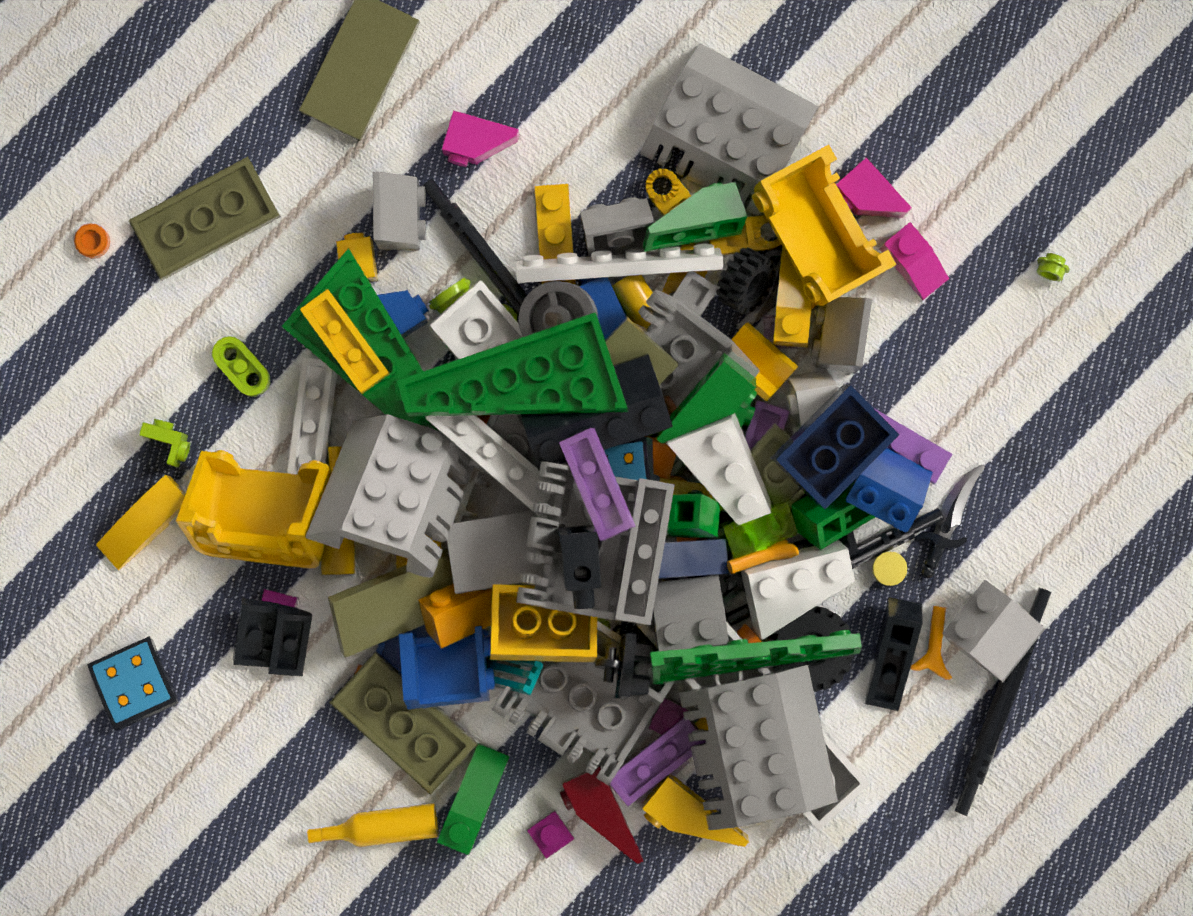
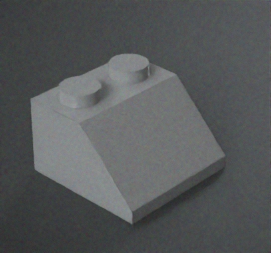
(397, 211)
(616, 226)
(842, 334)
(689, 613)
(993, 631)

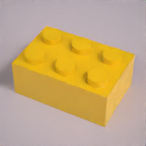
(538, 633)

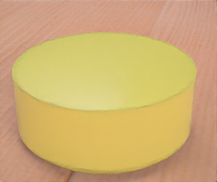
(889, 568)

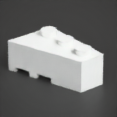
(808, 394)
(725, 467)
(792, 586)

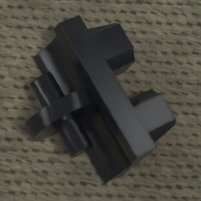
(630, 651)

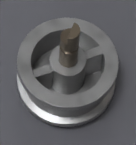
(553, 305)

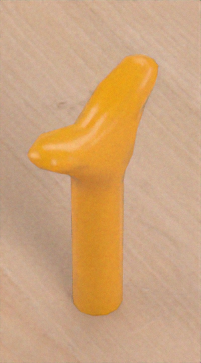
(777, 551)
(933, 659)

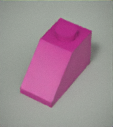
(476, 139)
(871, 194)
(916, 261)

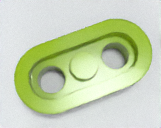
(241, 367)

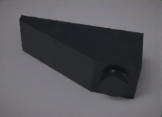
(894, 653)

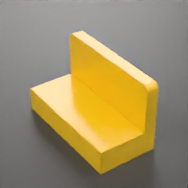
(772, 363)

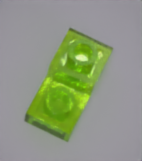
(762, 531)

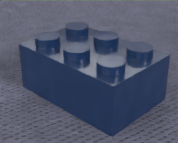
(834, 446)

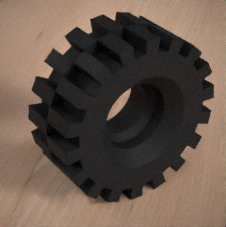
(817, 622)

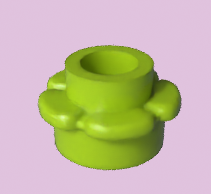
(1052, 267)

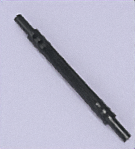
(477, 247)
(867, 550)
(997, 717)

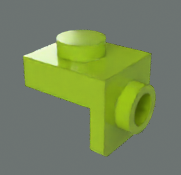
(164, 432)

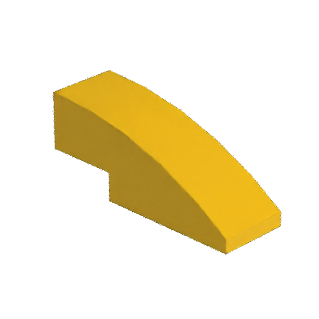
(142, 522)

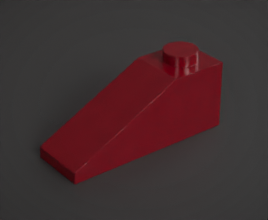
(598, 808)

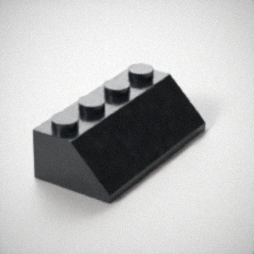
(645, 416)

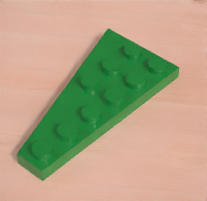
(370, 317)
(537, 374)
(744, 656)

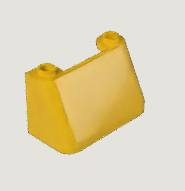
(819, 228)
(253, 511)

